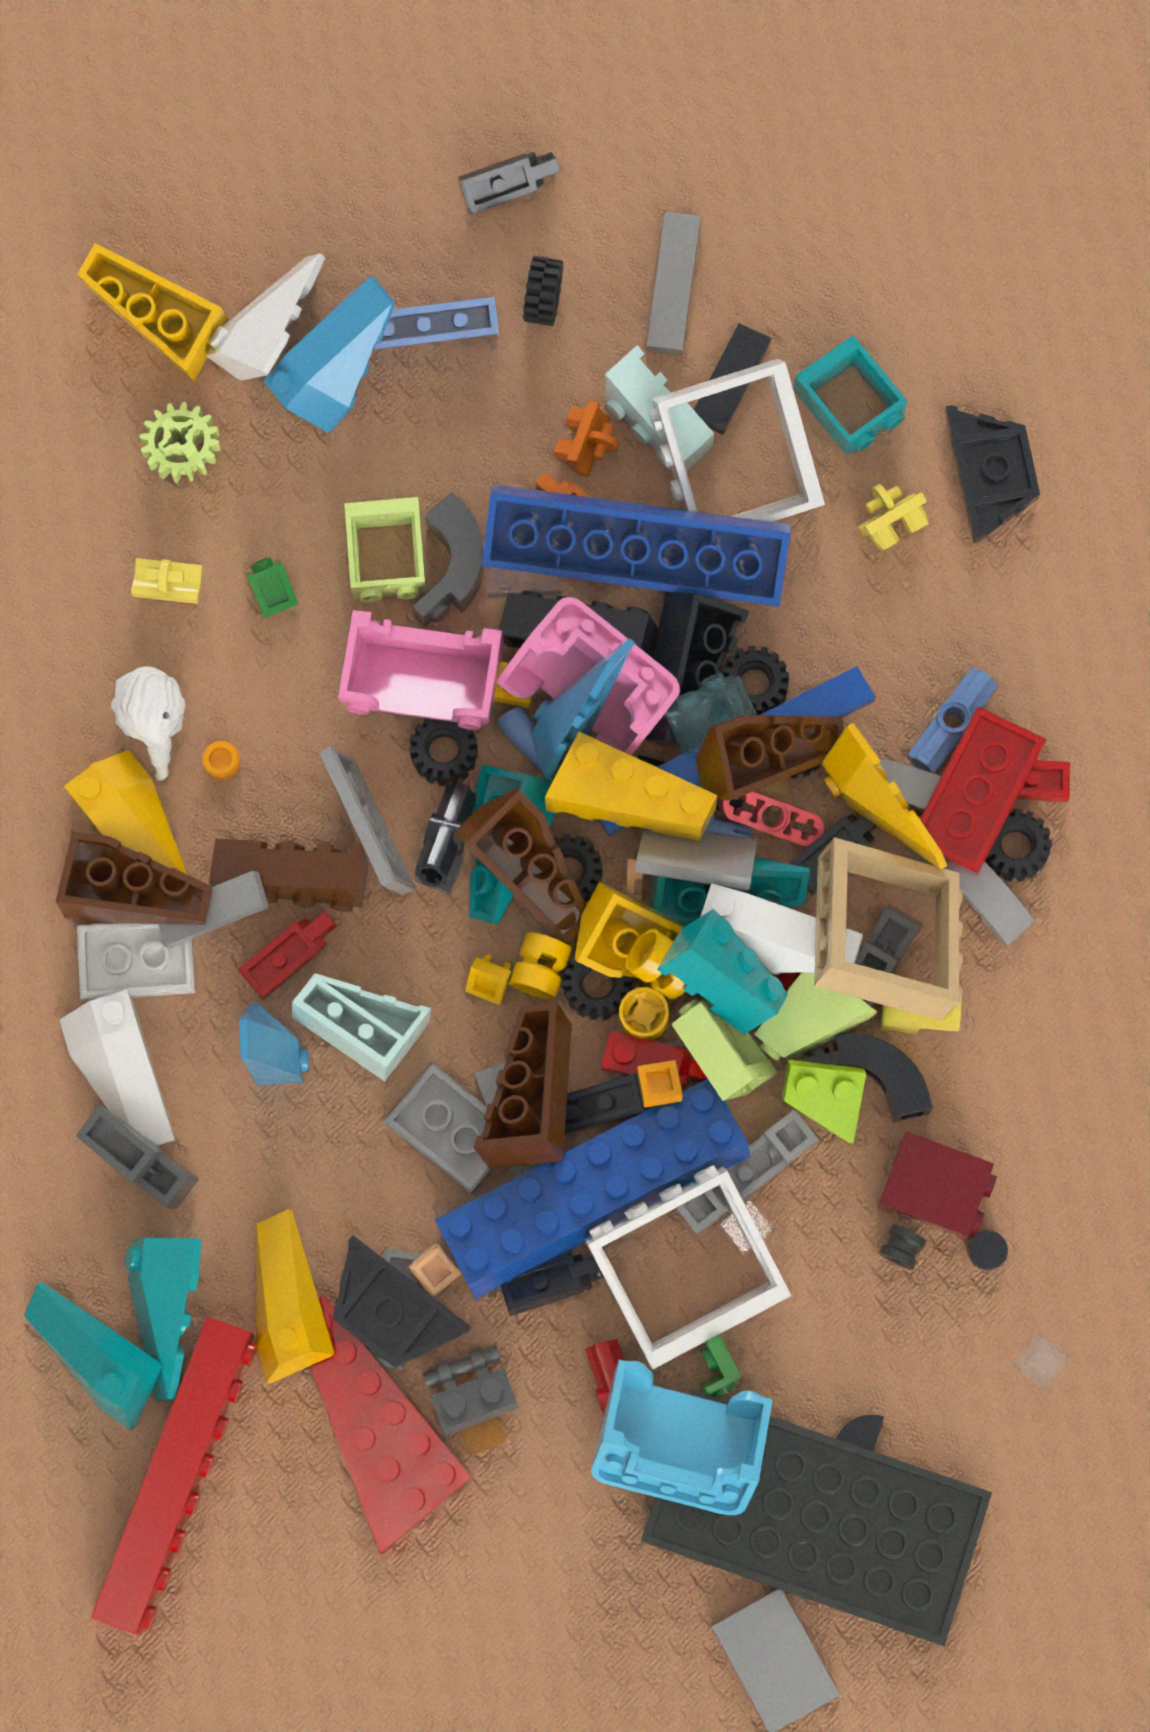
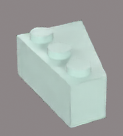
(629, 396)
(360, 1023)

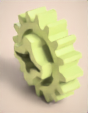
(188, 428)

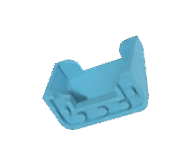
(681, 1443)

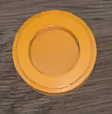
(221, 760)

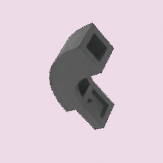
(459, 532)

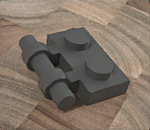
(472, 1401)

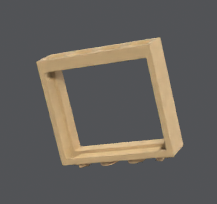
(873, 985)

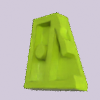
(826, 1094)

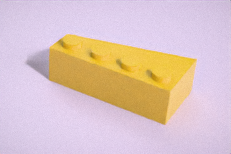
(159, 310)
(625, 790)

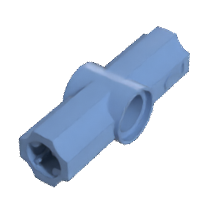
(939, 738)

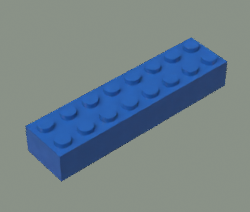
(636, 545)
(595, 1183)

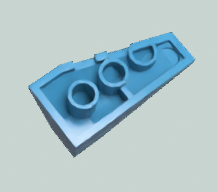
(326, 366)
(575, 710)
(270, 1049)

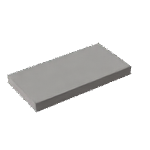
(367, 821)

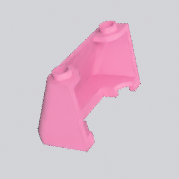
(570, 644)
(420, 672)

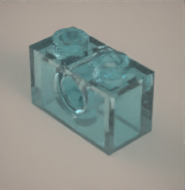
(713, 703)

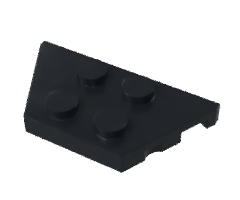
(992, 469)
(390, 1309)

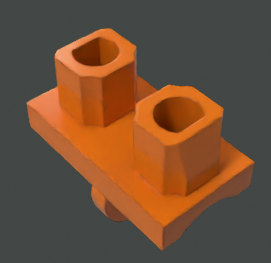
(590, 441)

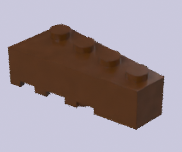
(294, 873)
(531, 1098)

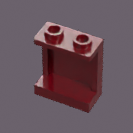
(938, 1185)

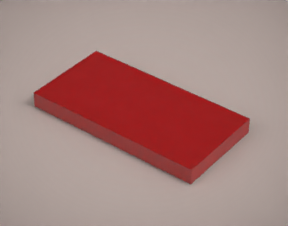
(980, 788)

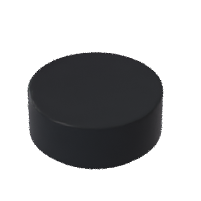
(987, 1250)

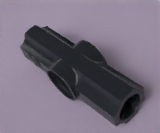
(439, 841)

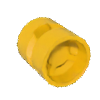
(646, 957)
(535, 978)
(644, 1014)

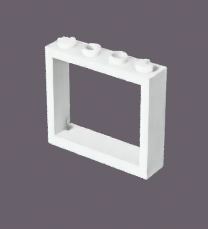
(792, 428)
(715, 1321)

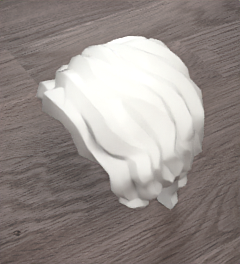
(150, 710)

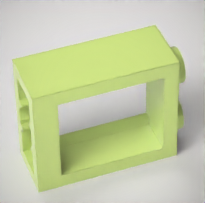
(382, 514)
(724, 1054)

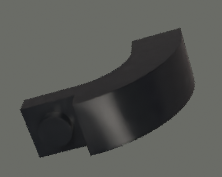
(887, 1066)

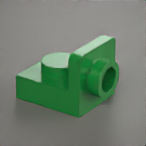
(271, 586)
(719, 1358)

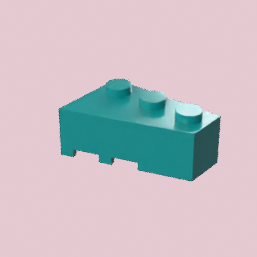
(725, 972)

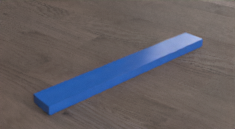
(832, 698)

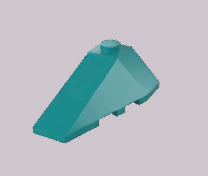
(770, 880)
(487, 893)
(159, 1286)
(102, 1361)

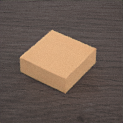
(433, 1270)

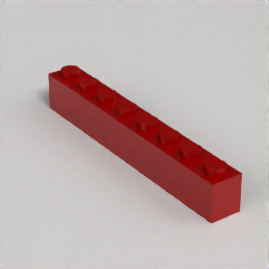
(173, 1477)

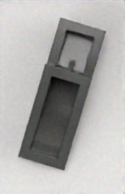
(888, 942)
(137, 1158)

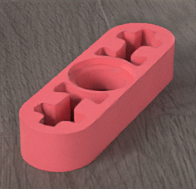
(792, 834)

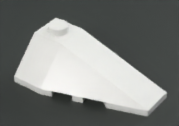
(256, 335)
(775, 933)
(114, 1057)

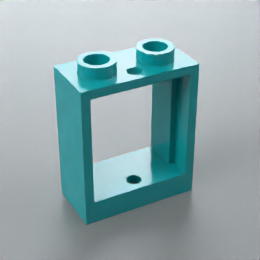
(828, 367)

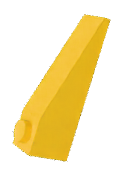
(861, 781)
(125, 805)
(612, 926)
(288, 1311)

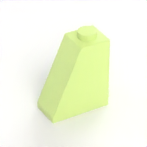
(810, 1019)

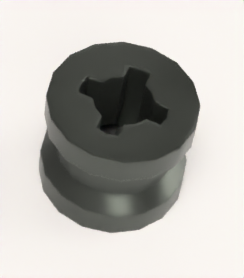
(902, 1247)

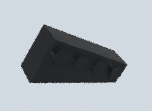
(527, 610)
(692, 646)

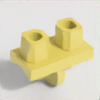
(879, 526)
(167, 580)

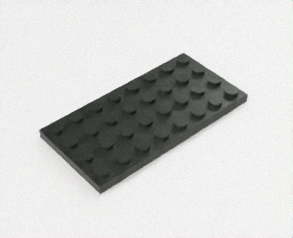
(840, 1531)

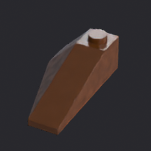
(763, 750)
(521, 852)
(119, 885)

